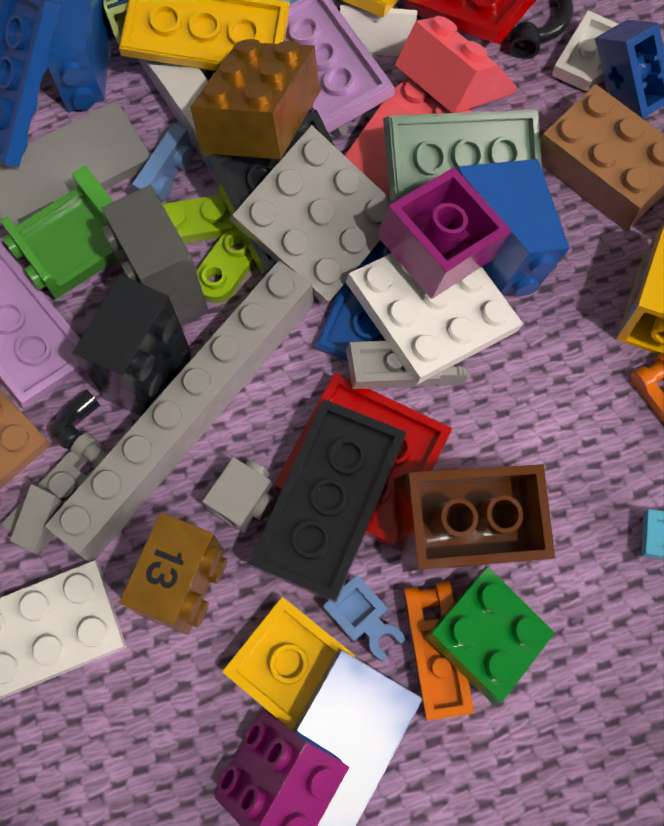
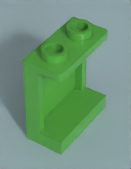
(65, 237)

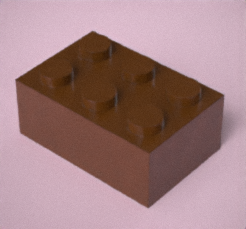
(473, 517)

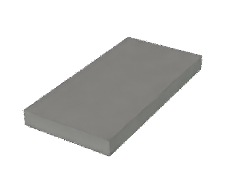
(98, 140)

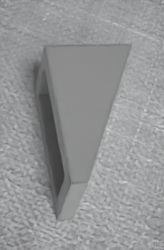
(34, 515)

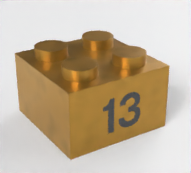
(175, 574)

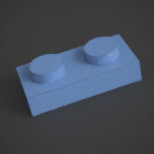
(168, 158)

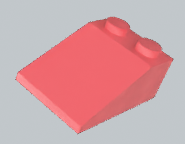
(451, 66)
(369, 149)

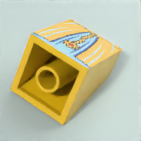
(644, 313)

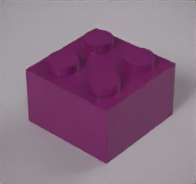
(442, 232)

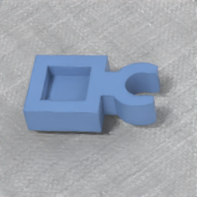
(359, 613)

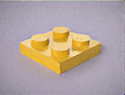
(284, 662)

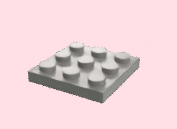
(315, 214)

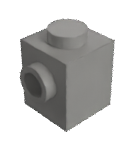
(241, 495)

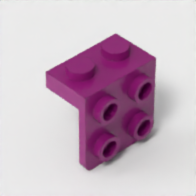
(279, 778)

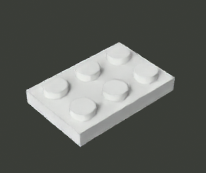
(56, 628)

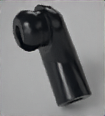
(72, 414)

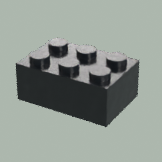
(133, 346)

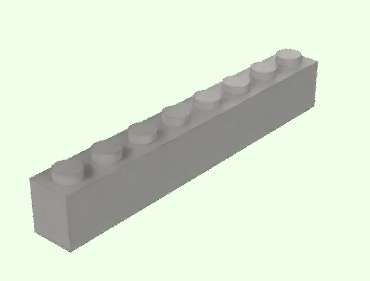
(182, 413)

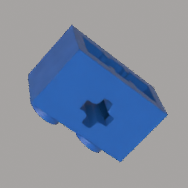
(634, 65)

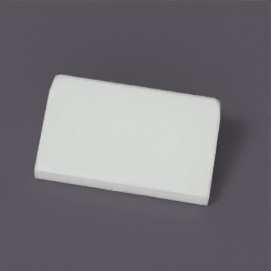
(380, 34)

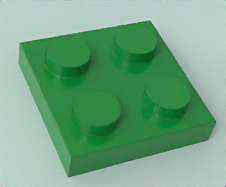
(490, 635)

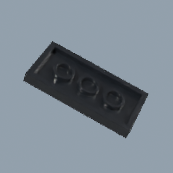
(328, 500)

